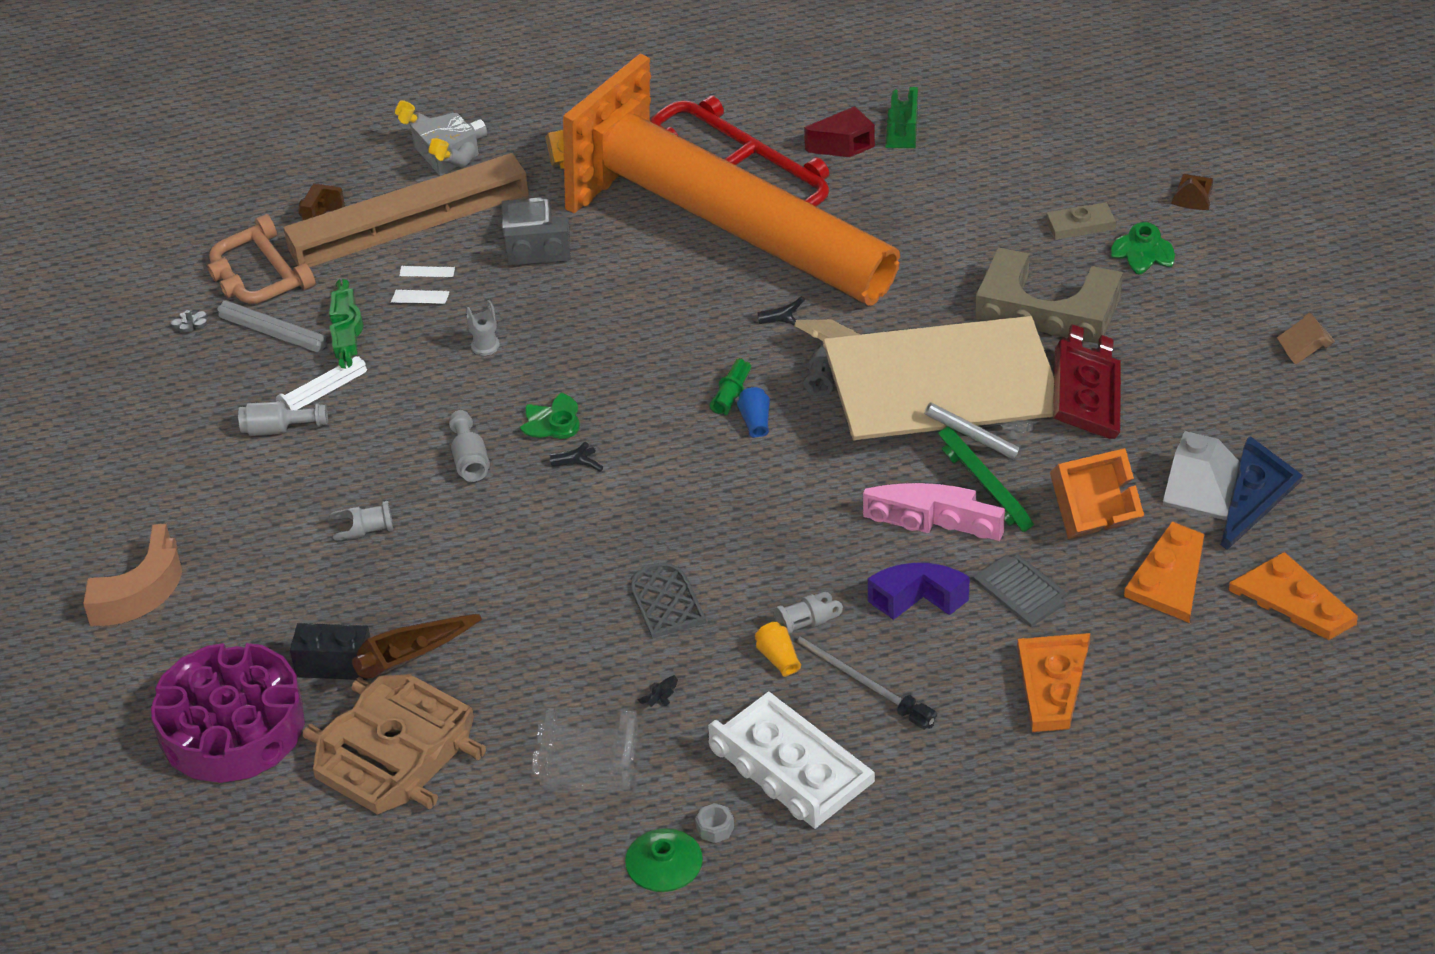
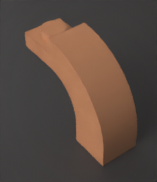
(138, 591)

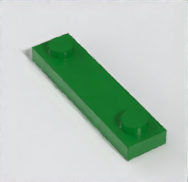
(957, 450)

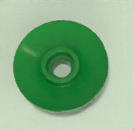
(668, 870)

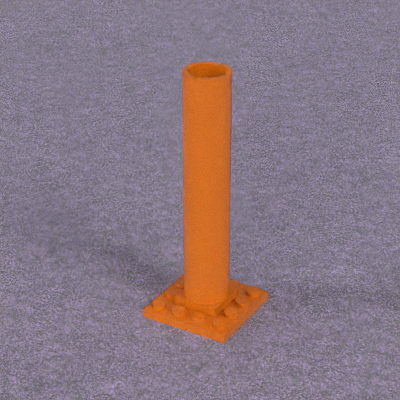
(613, 137)

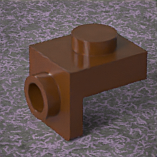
(320, 200)

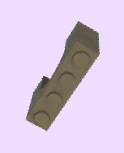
(1004, 298)

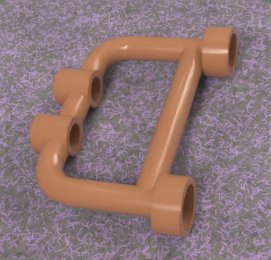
(260, 234)

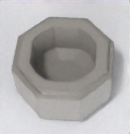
(714, 823)

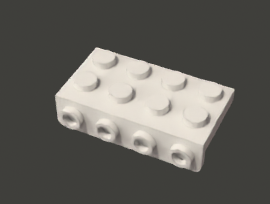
(790, 759)

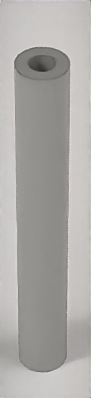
(971, 430)

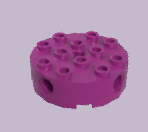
(227, 712)

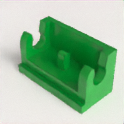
(902, 120)

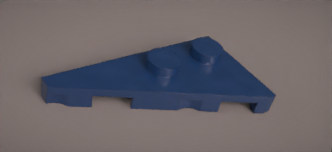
(1259, 487)

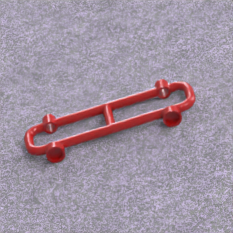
(711, 110)

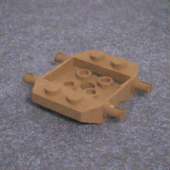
(430, 735)

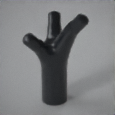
(781, 314)
(576, 456)

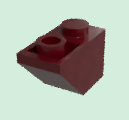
(840, 134)

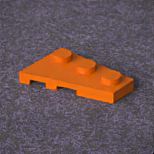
(1169, 573)
(1297, 594)
(1052, 678)

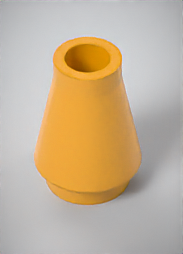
(777, 647)

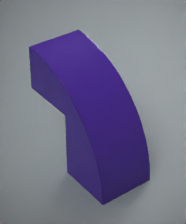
(905, 584)

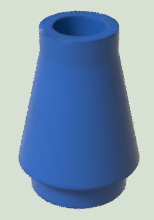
(754, 409)

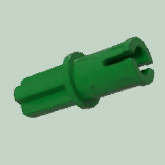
(730, 387)

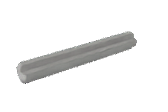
(272, 326)

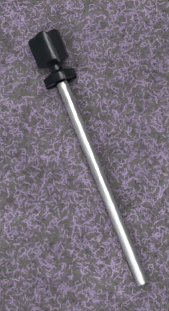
(919, 714)

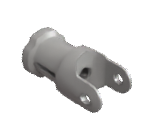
(483, 329)
(364, 520)
(808, 612)

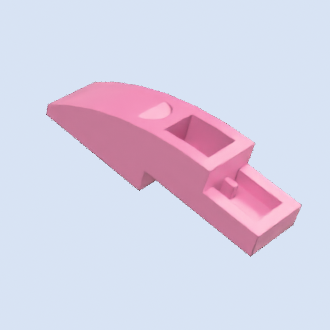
(922, 505)

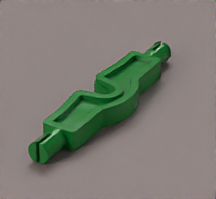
(346, 323)

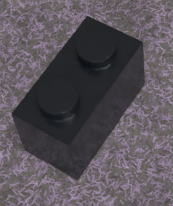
(327, 650)

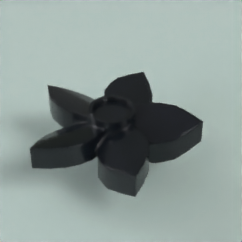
(660, 691)

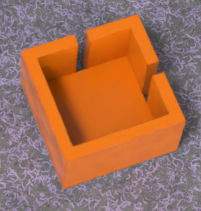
(1092, 496)

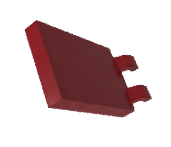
(1087, 385)

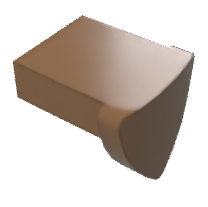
(1304, 338)

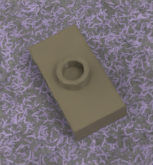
(1080, 221)

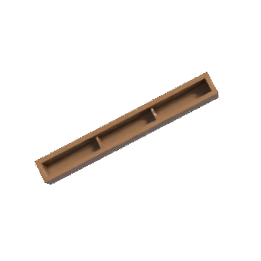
(406, 211)

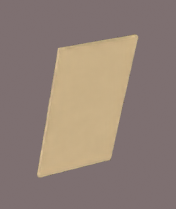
(971, 369)

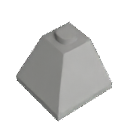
(1202, 476)

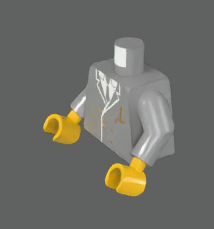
(442, 140)

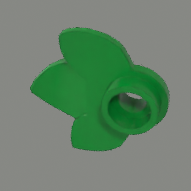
(1143, 251)
(554, 421)

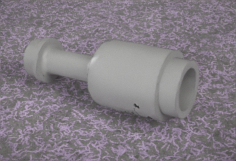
(269, 417)
(468, 448)

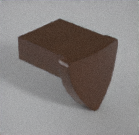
(1193, 192)

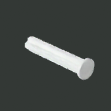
(322, 385)

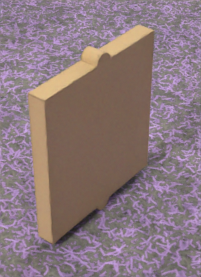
(824, 328)

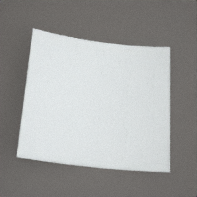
(421, 296)

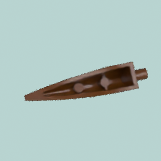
(407, 643)

